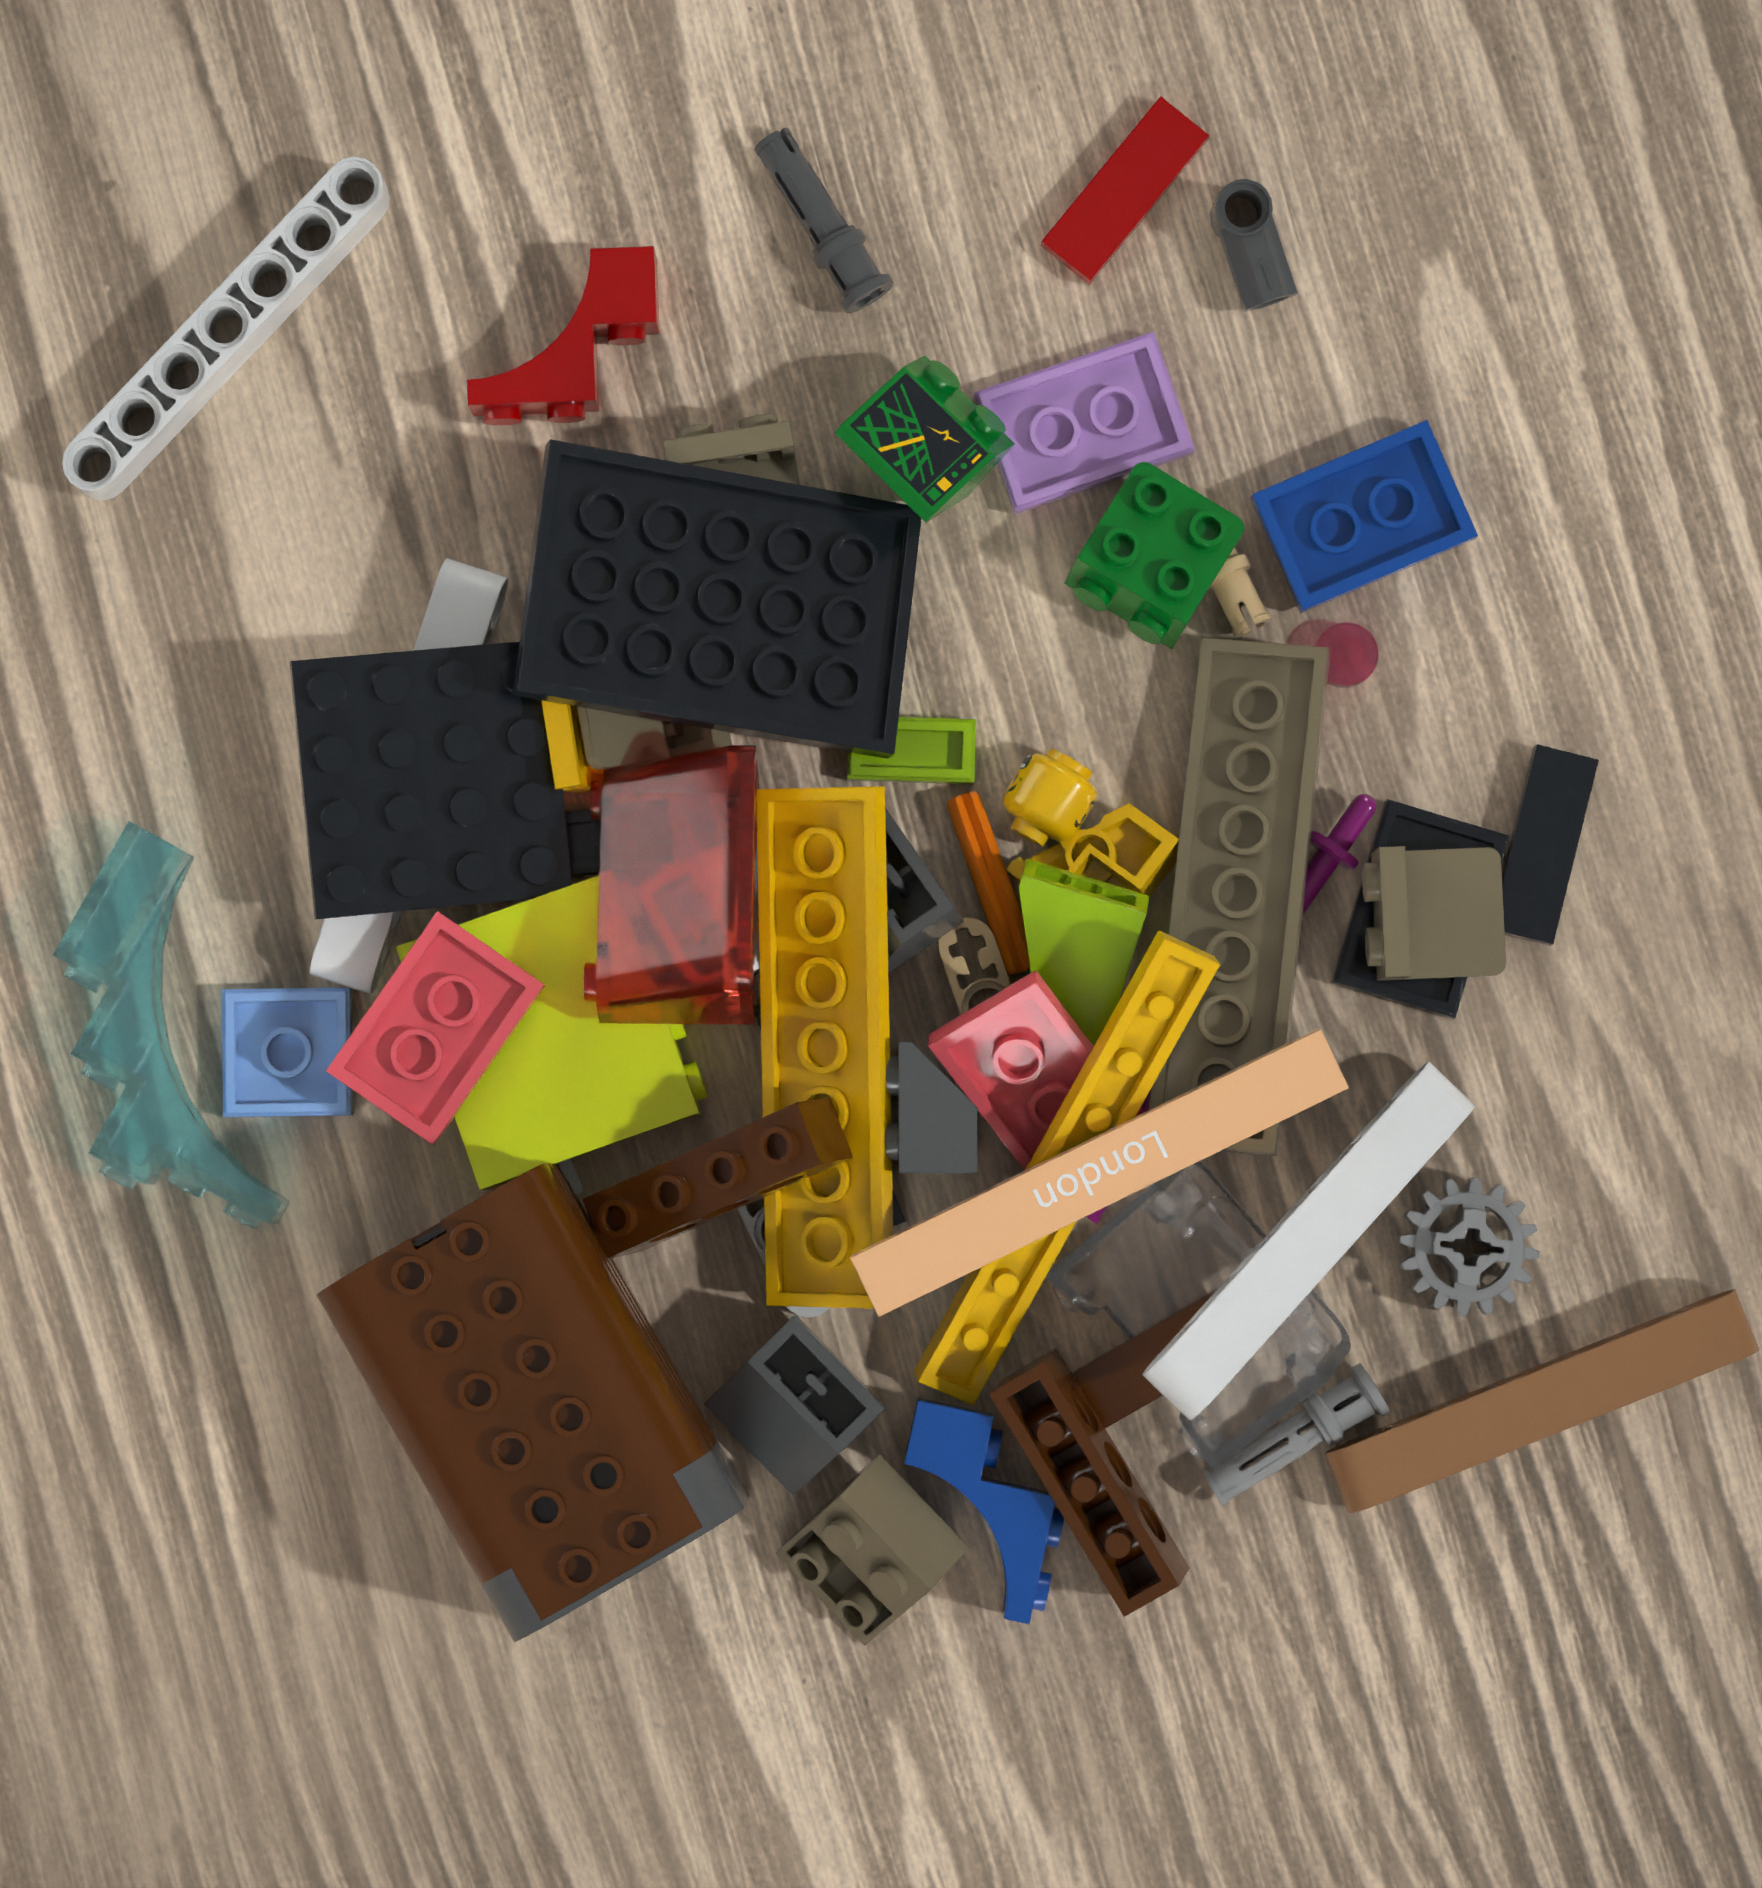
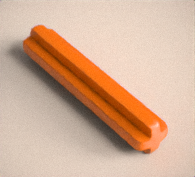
(990, 879)

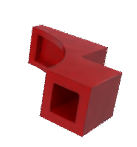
(563, 378)

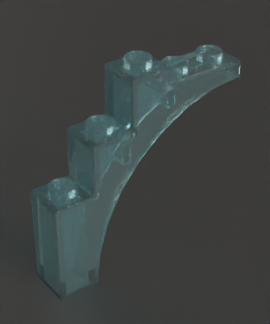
(154, 1125)

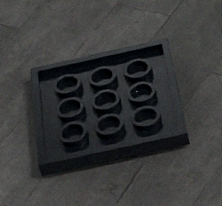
(425, 782)

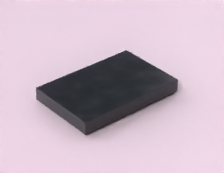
(1416, 831)

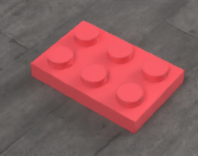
(435, 1028)
(1015, 1060)

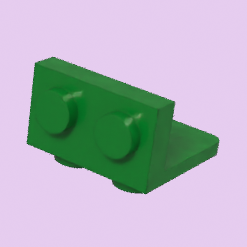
(1154, 554)

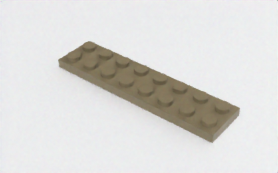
(1245, 854)

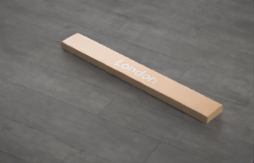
(1099, 1172)

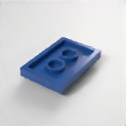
(1364, 516)

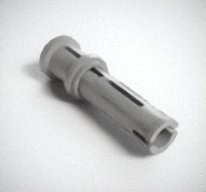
(1319, 1410)

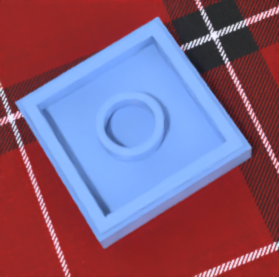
(280, 1051)

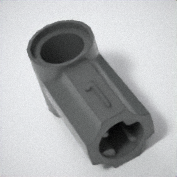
(1253, 251)

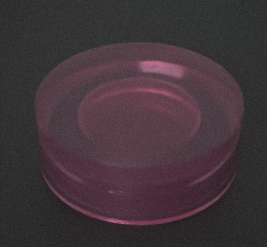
(1351, 654)

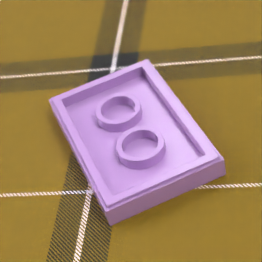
(1087, 422)

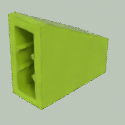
(1080, 939)

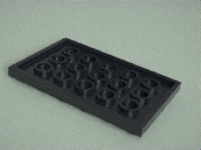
(718, 600)

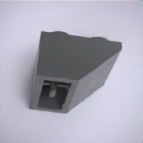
(915, 901)
(934, 1118)
(795, 1405)

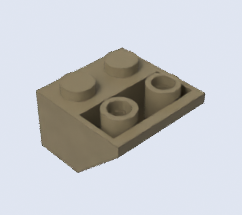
(872, 1550)

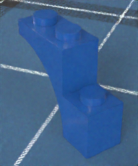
(955, 1447)

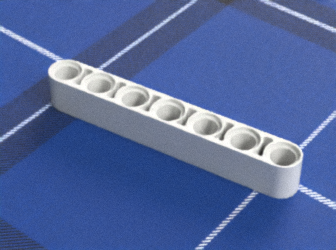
(236, 298)
(459, 614)
(1308, 1241)

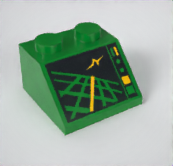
(926, 437)

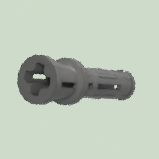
(836, 244)

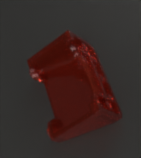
(676, 889)

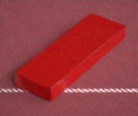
(1124, 190)

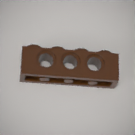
(718, 1177)
(1090, 1482)

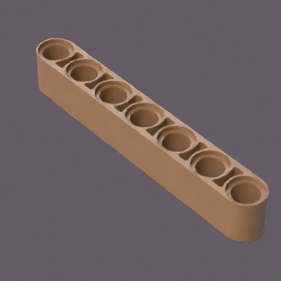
(1541, 1401)

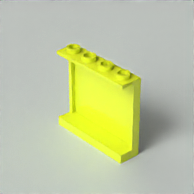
(562, 1075)

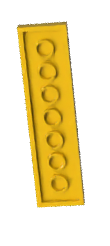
(825, 1028)

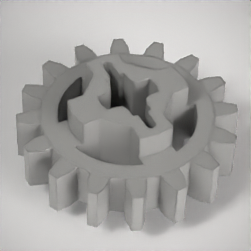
(1463, 1277)

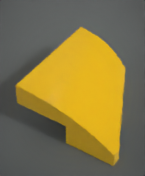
(1120, 850)

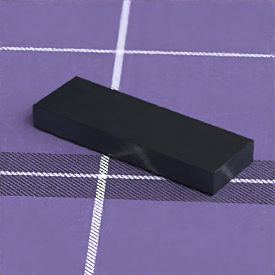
(1545, 842)

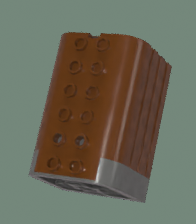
(534, 1399)

